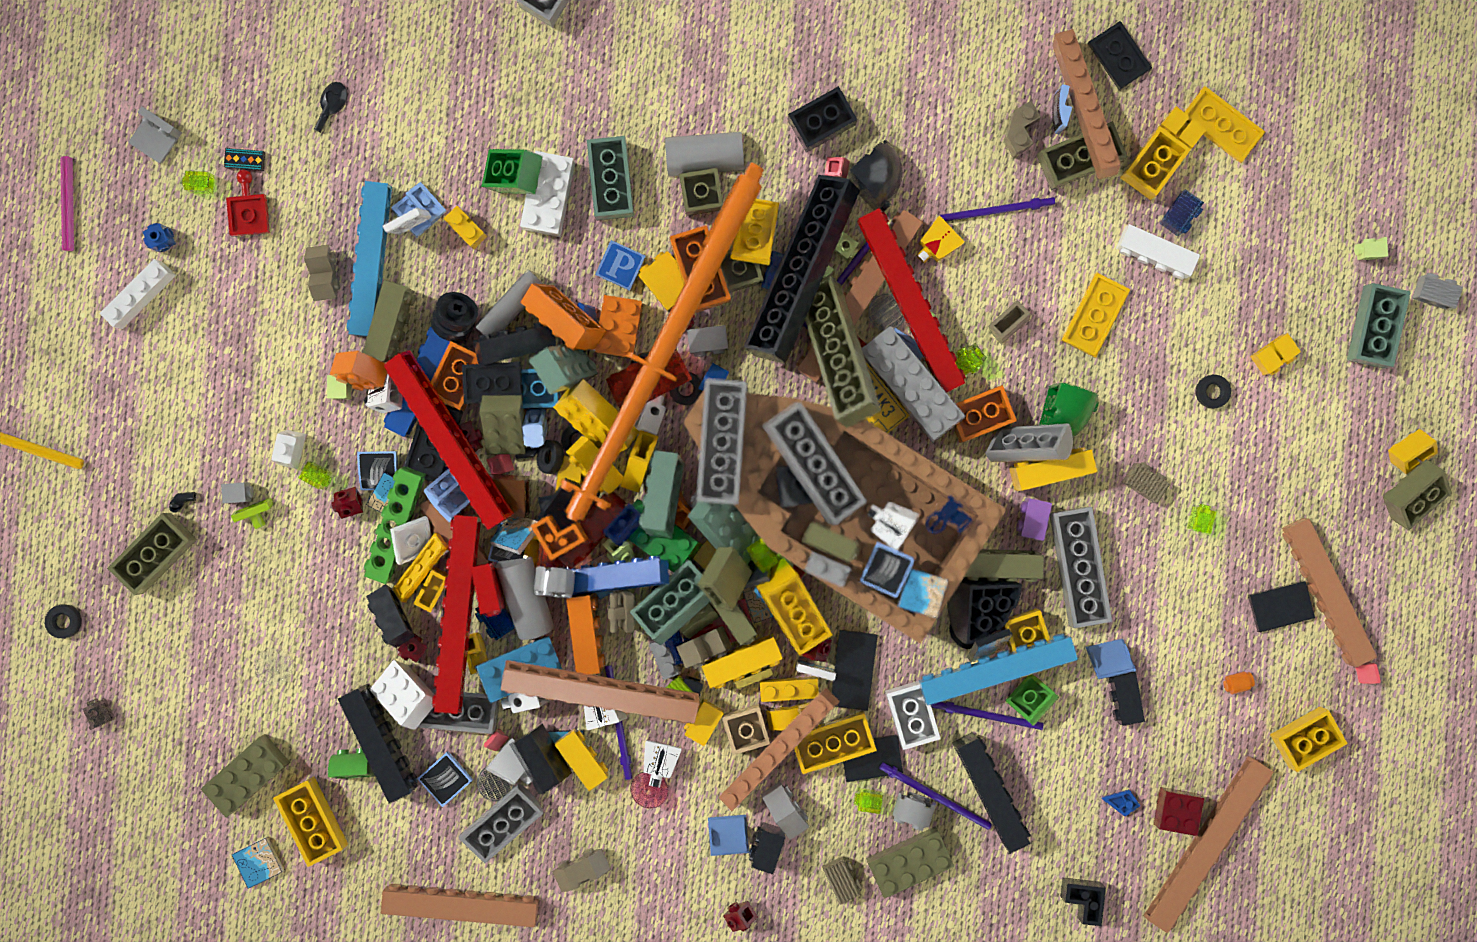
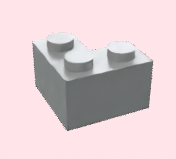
(785, 811)

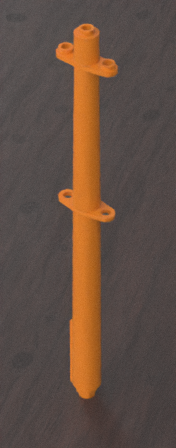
(714, 251)

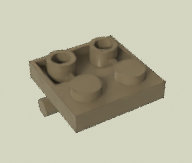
(619, 614)

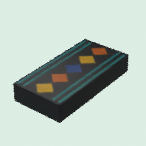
(244, 159)

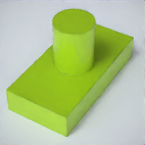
(253, 512)

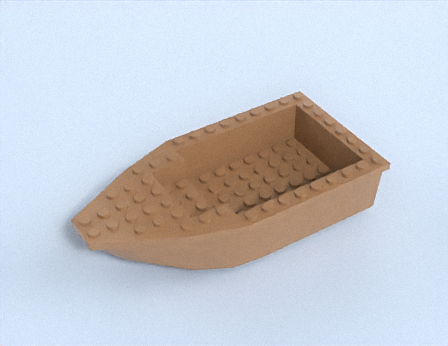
(883, 474)

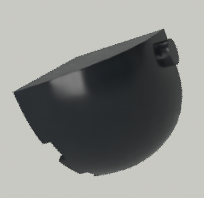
(878, 176)
(981, 607)

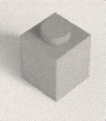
(237, 492)

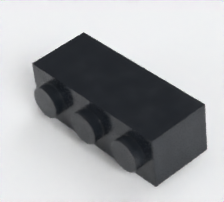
(390, 616)
(1126, 699)

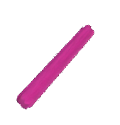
(67, 206)

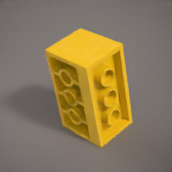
(793, 608)

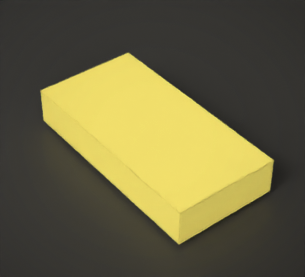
(750, 679)

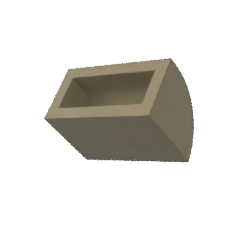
(1009, 322)

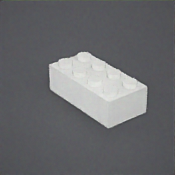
(546, 208)

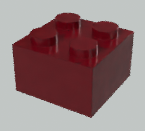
(1178, 811)

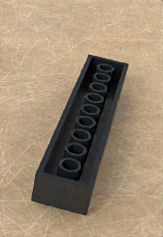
(802, 268)

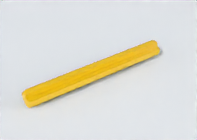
(41, 451)

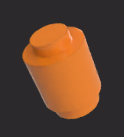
(1239, 682)

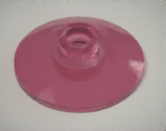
(655, 799)

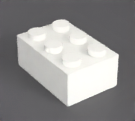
(403, 694)
(912, 716)

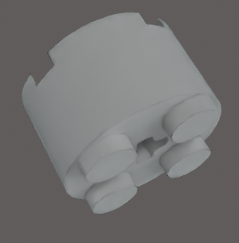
(554, 582)
(913, 810)

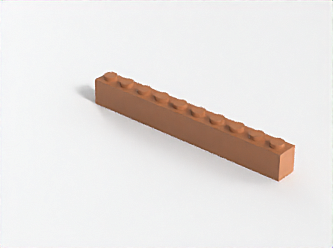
(863, 288)
(600, 692)
(1208, 845)

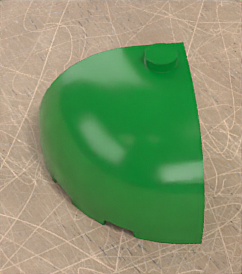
(1069, 406)

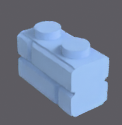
(535, 427)

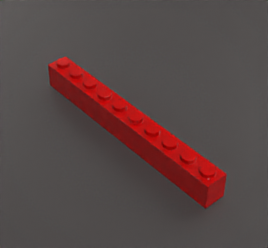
(910, 300)
(448, 439)
(457, 615)

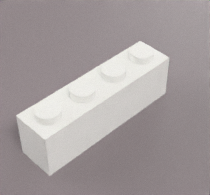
(1157, 251)
(137, 294)

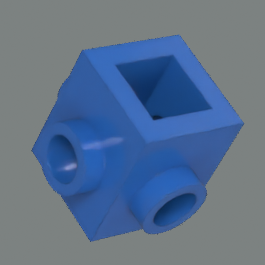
(164, 237)

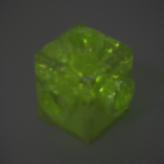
(970, 359)

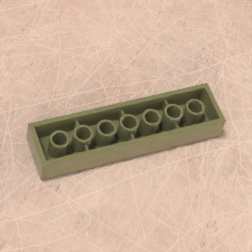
(840, 355)

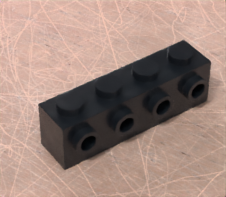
(513, 344)

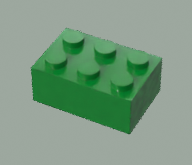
(512, 171)

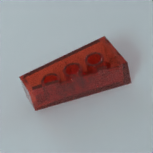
(593, 526)

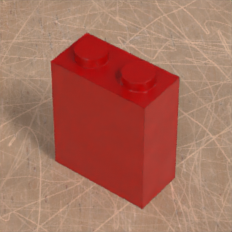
(488, 589)

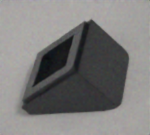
(694, 684)

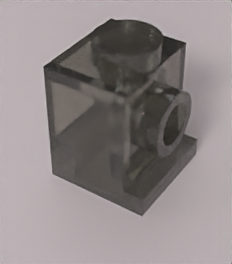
(103, 710)

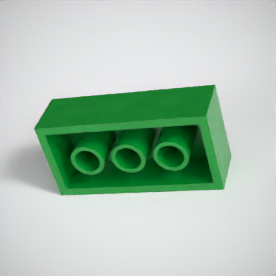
(675, 550)

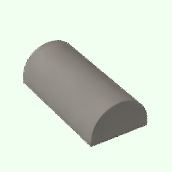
(704, 152)
(507, 306)
(1031, 443)
(527, 610)
(476, 717)
(502, 823)

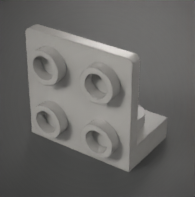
(154, 136)

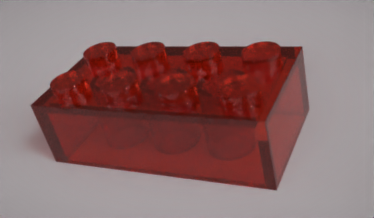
(622, 381)

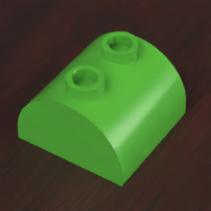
(1032, 699)
(349, 765)

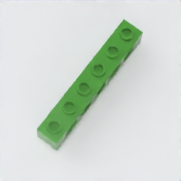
(414, 481)

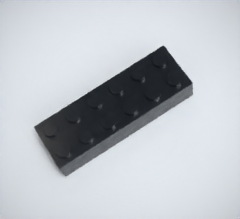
(378, 743)
(991, 793)

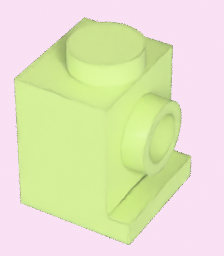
(1372, 249)
(849, 252)

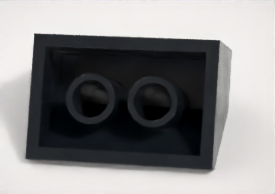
(540, 759)

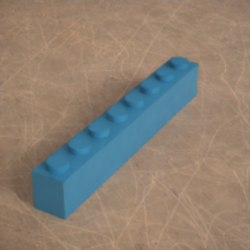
(370, 256)
(998, 669)

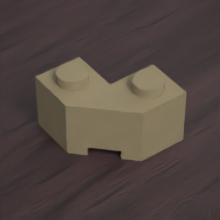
(1016, 136)
(321, 267)
(704, 647)
(588, 867)

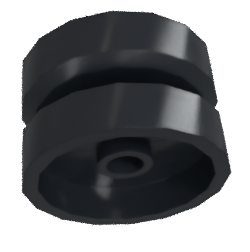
(454, 316)

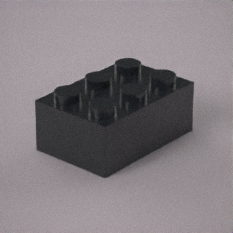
(822, 119)

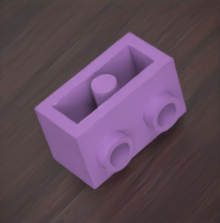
(1034, 519)

